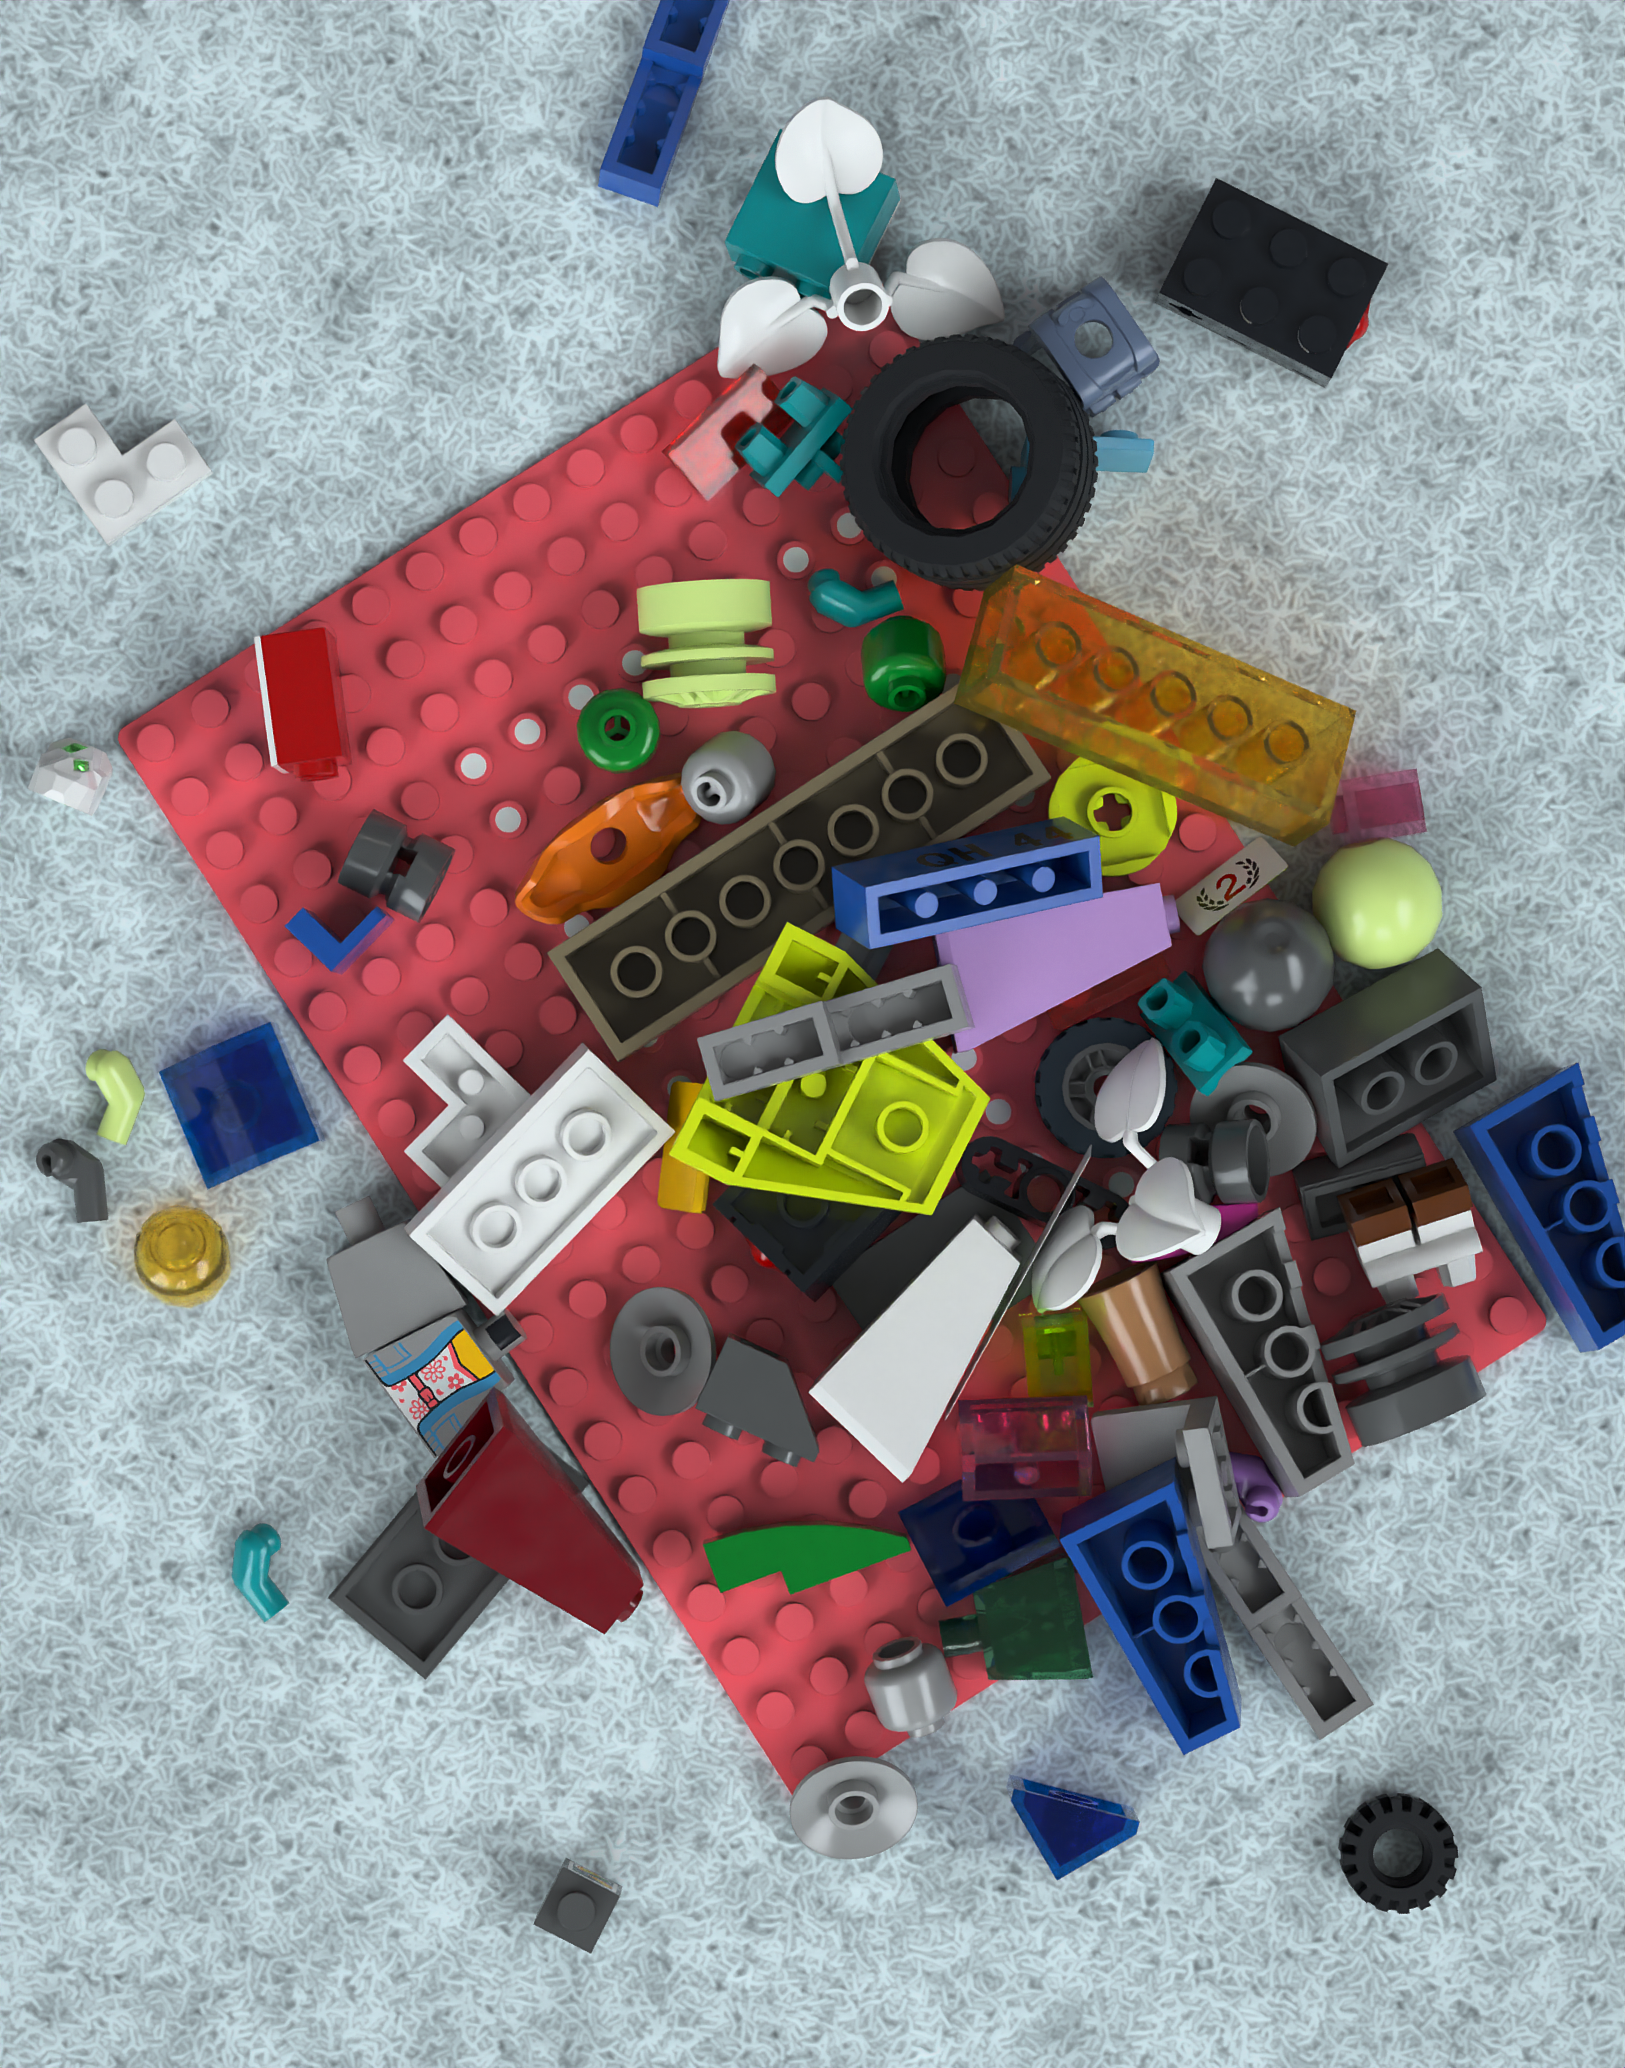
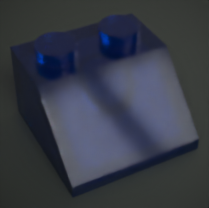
(241, 1105)

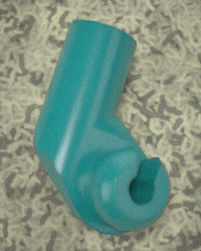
(848, 604)
(251, 1570)

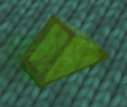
(1057, 1353)

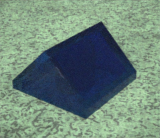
(975, 1540)
(1069, 1824)

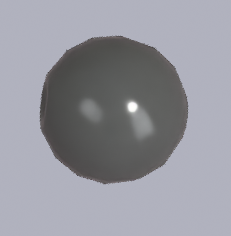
(1269, 965)

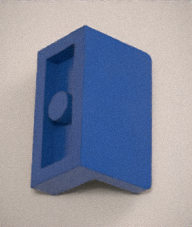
(328, 946)

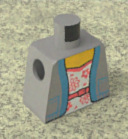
(446, 1372)

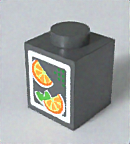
(578, 1905)

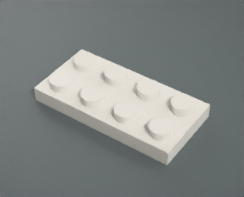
(539, 1179)

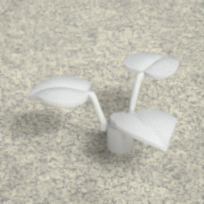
(939, 294)
(1161, 1212)

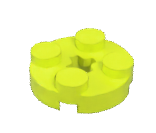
(1141, 834)

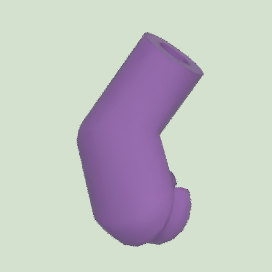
(1256, 1487)

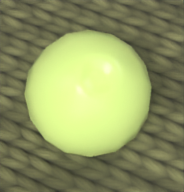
(1378, 903)

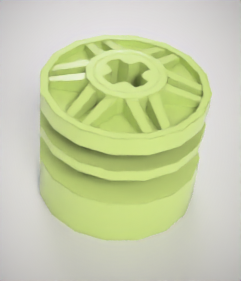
(706, 641)

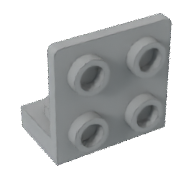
(1194, 1433)

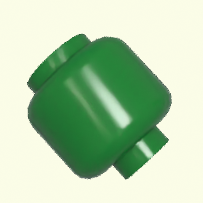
(903, 664)
(640, 742)

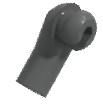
(78, 1171)

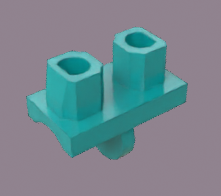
(806, 446)
(1193, 1030)

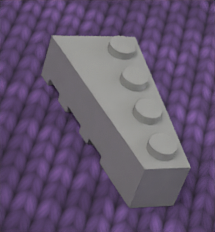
(1258, 1339)

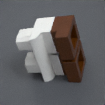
(1415, 1235)

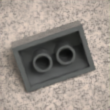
(1391, 1055)

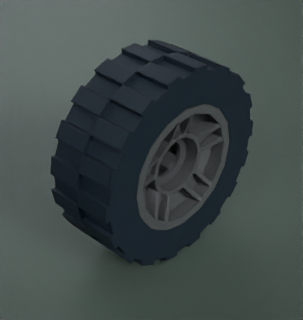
(1068, 1076)

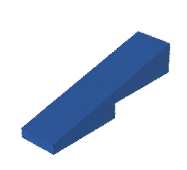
(661, 98)

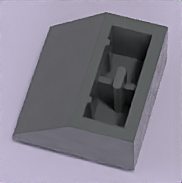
(758, 1394)

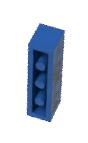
(967, 882)

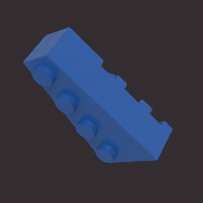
(1556, 1198)
(1156, 1595)

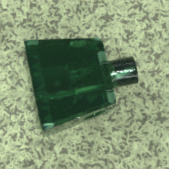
(1025, 1625)

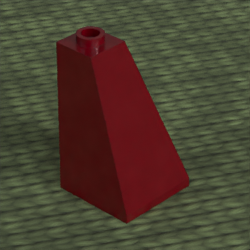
(523, 1516)

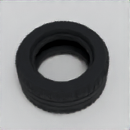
(895, 415)

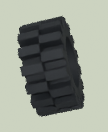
(1398, 1892)

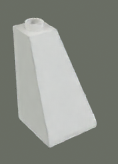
(911, 1357)

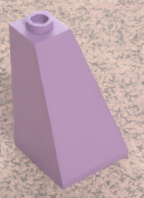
(1048, 956)

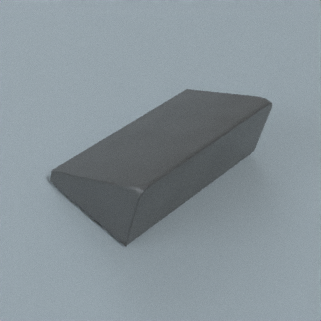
(1321, 1182)

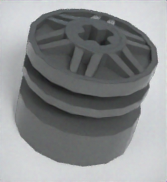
(1402, 1369)

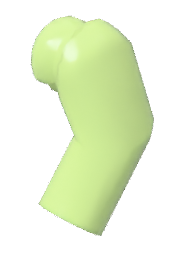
(121, 1090)

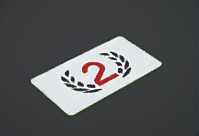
(1229, 885)

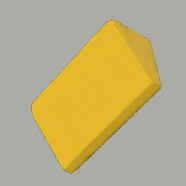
(680, 1184)

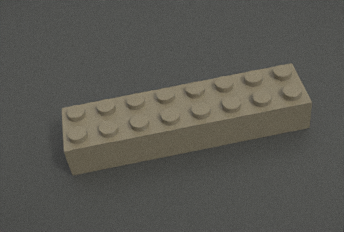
(727, 906)

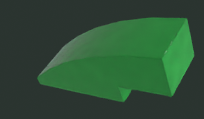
(801, 1550)

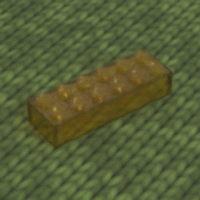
(1155, 706)

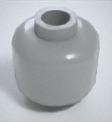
(728, 777)
(910, 1686)

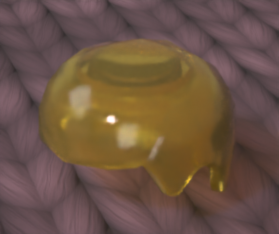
(182, 1256)

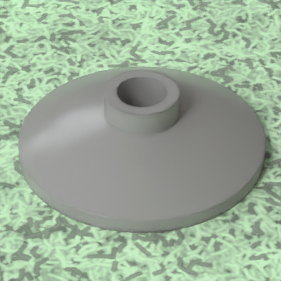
(1290, 1115)
(645, 1356)
(853, 1807)

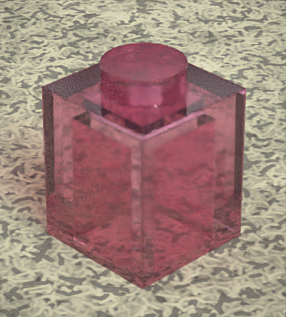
(1378, 807)

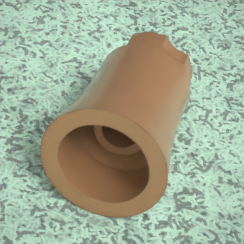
(1141, 1332)

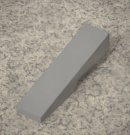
(835, 1032)
(1285, 1629)

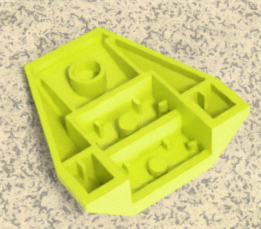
(851, 1134)

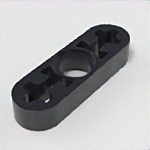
(1007, 1159)

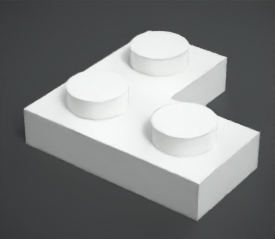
(118, 488)
(477, 1096)

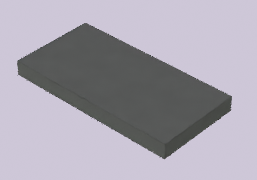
(419, 1589)

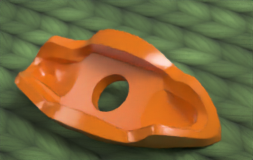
(572, 881)

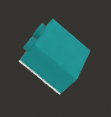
(800, 239)

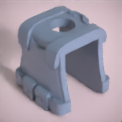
(1093, 379)

